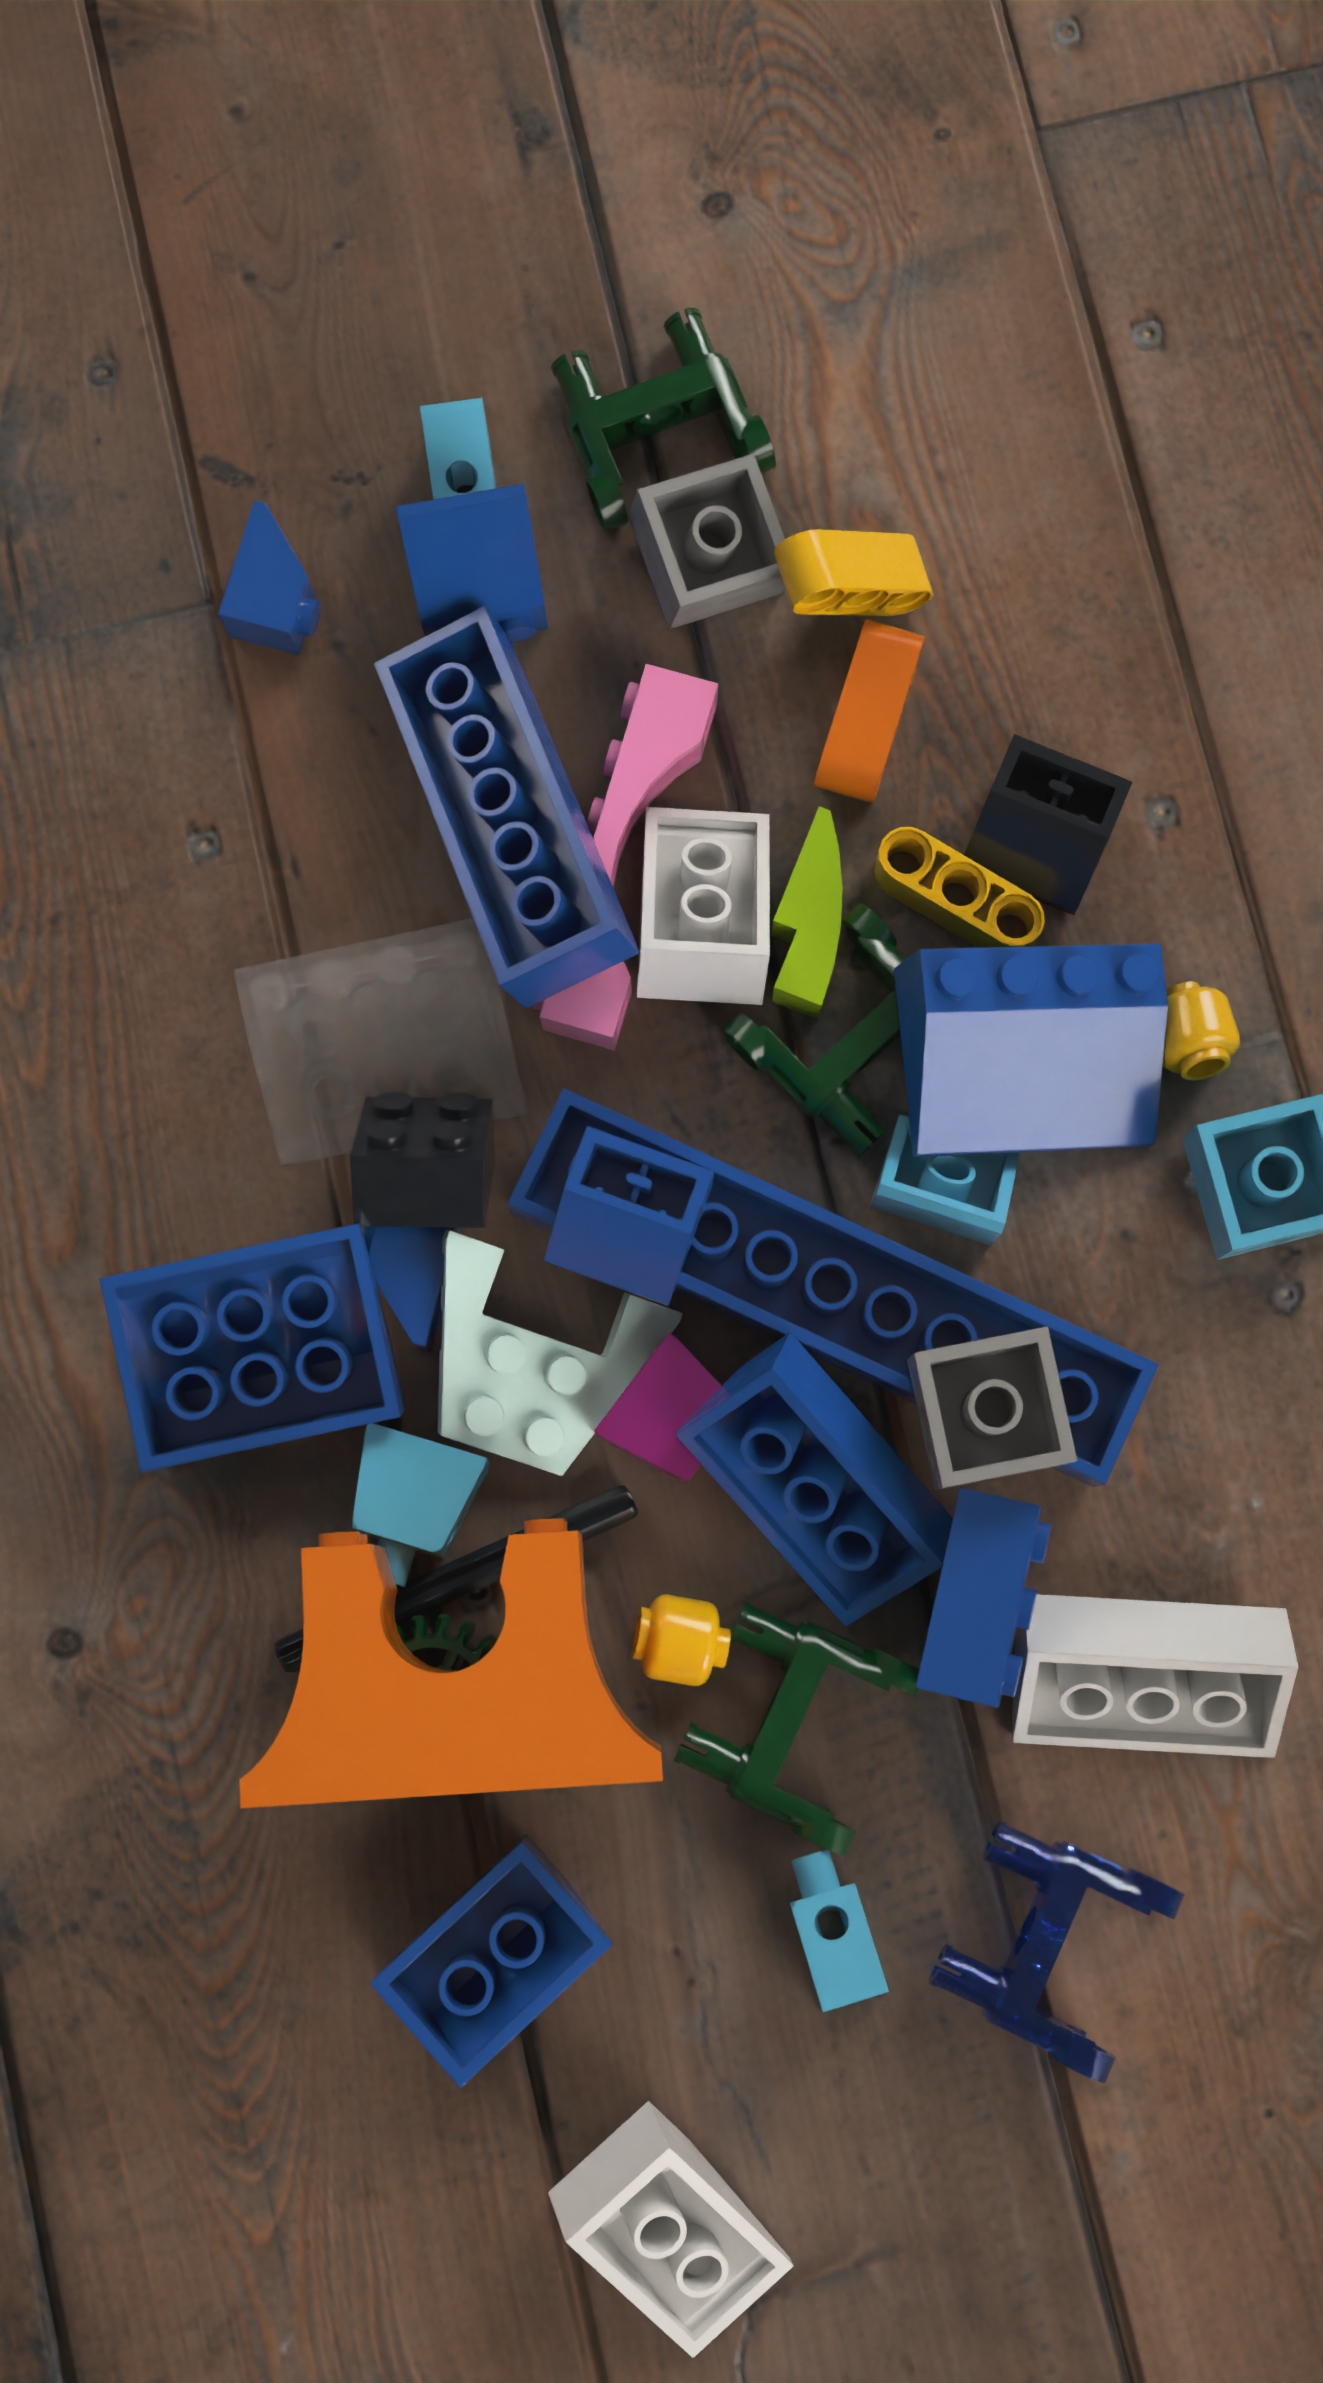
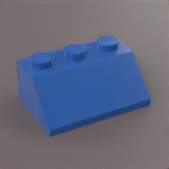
(983, 1598)
(492, 1961)

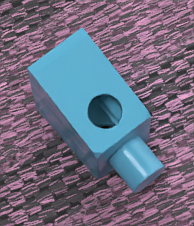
(457, 447)
(413, 1494)
(840, 1968)

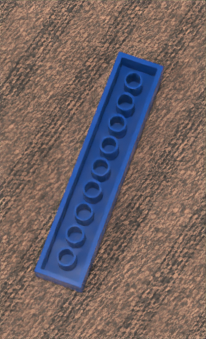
(846, 1287)

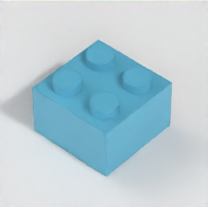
(1260, 1176)

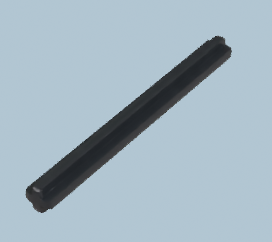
(480, 1567)

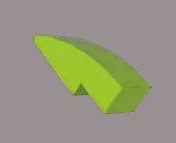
(810, 920)

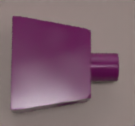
(656, 1406)

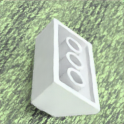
(1154, 1676)

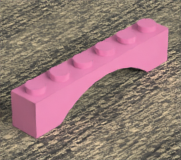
(662, 740)

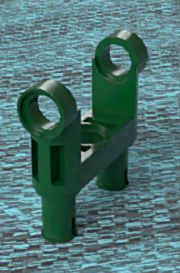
(610, 421)
(826, 1084)
(754, 1769)

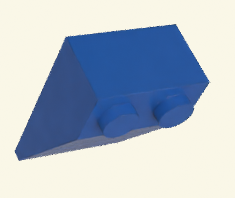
(474, 555)

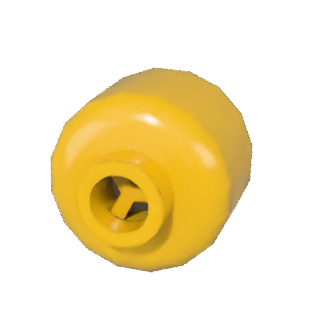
(1199, 1031)
(680, 1640)

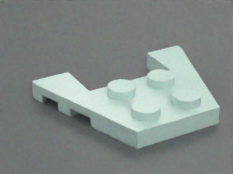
(523, 1389)

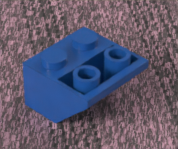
(628, 1215)

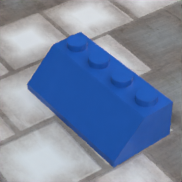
(819, 1481)

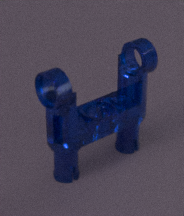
(1013, 1990)

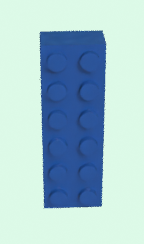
(505, 809)

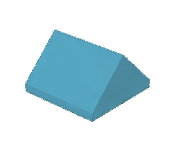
(946, 1192)

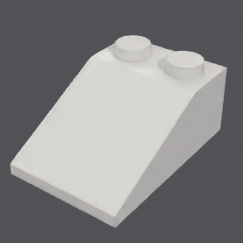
(704, 906)
(667, 2230)

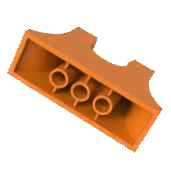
(391, 1727)

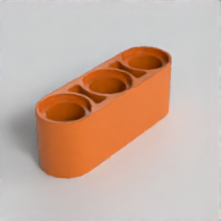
(869, 711)

